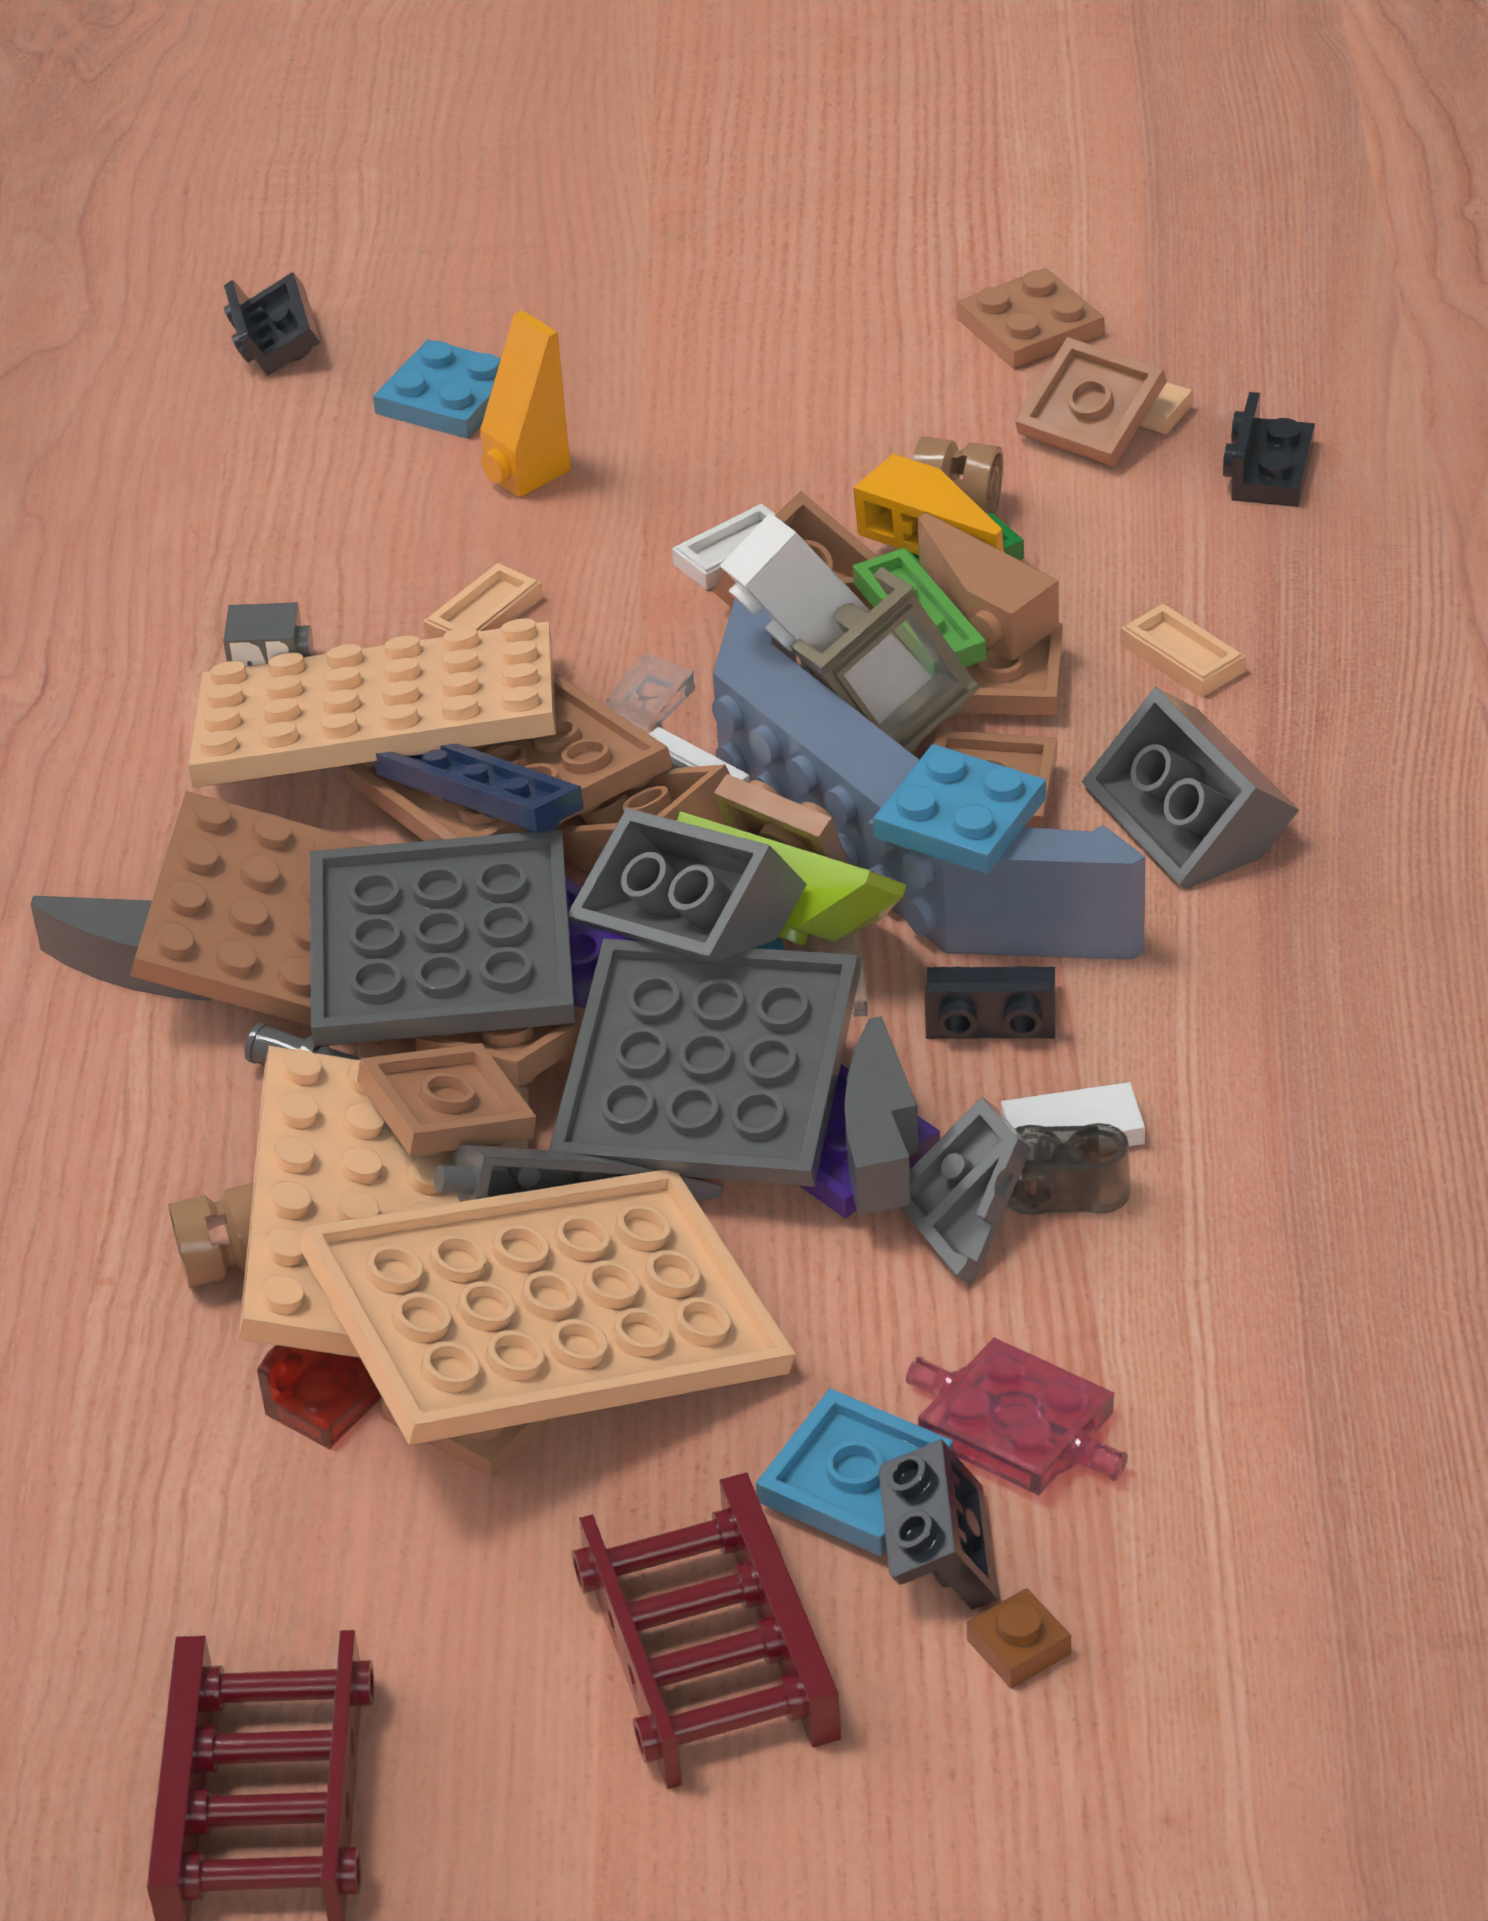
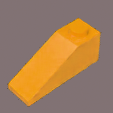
(526, 413)
(902, 491)

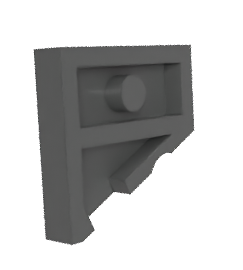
(966, 1186)

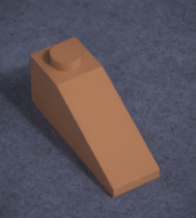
(996, 593)

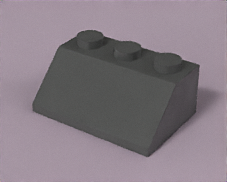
(1187, 792)
(687, 888)

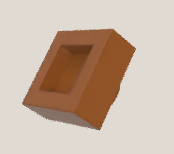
(1018, 1637)

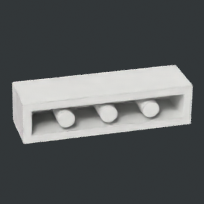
(790, 584)

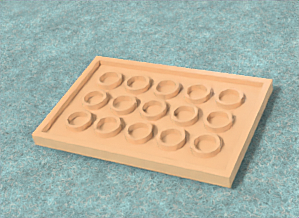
(373, 701)
(319, 1162)
(543, 1304)

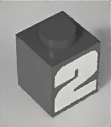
(265, 630)

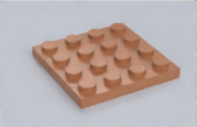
(589, 749)
(235, 908)

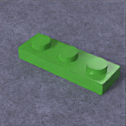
(952, 624)

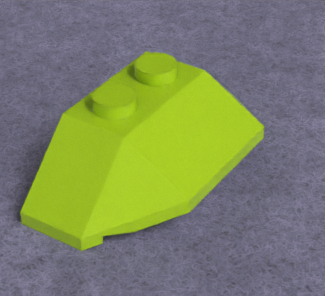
(836, 896)

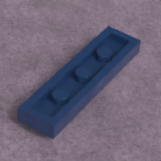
(486, 785)

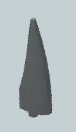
(498, 1171)

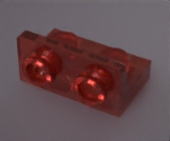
(316, 1391)

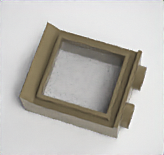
(892, 665)

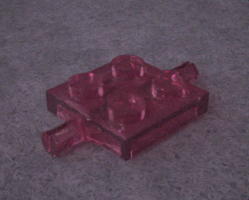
(1018, 1416)

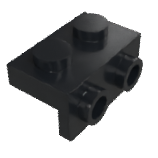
(272, 324)

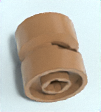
(978, 463)
(191, 1223)

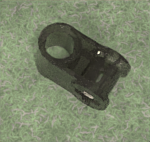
(1073, 1170)

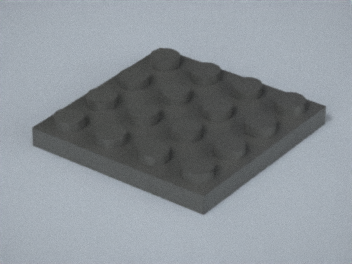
(439, 938)
(709, 1061)

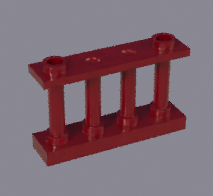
(758, 1581)
(195, 1748)

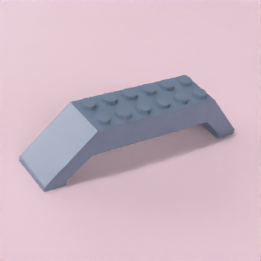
(1043, 897)

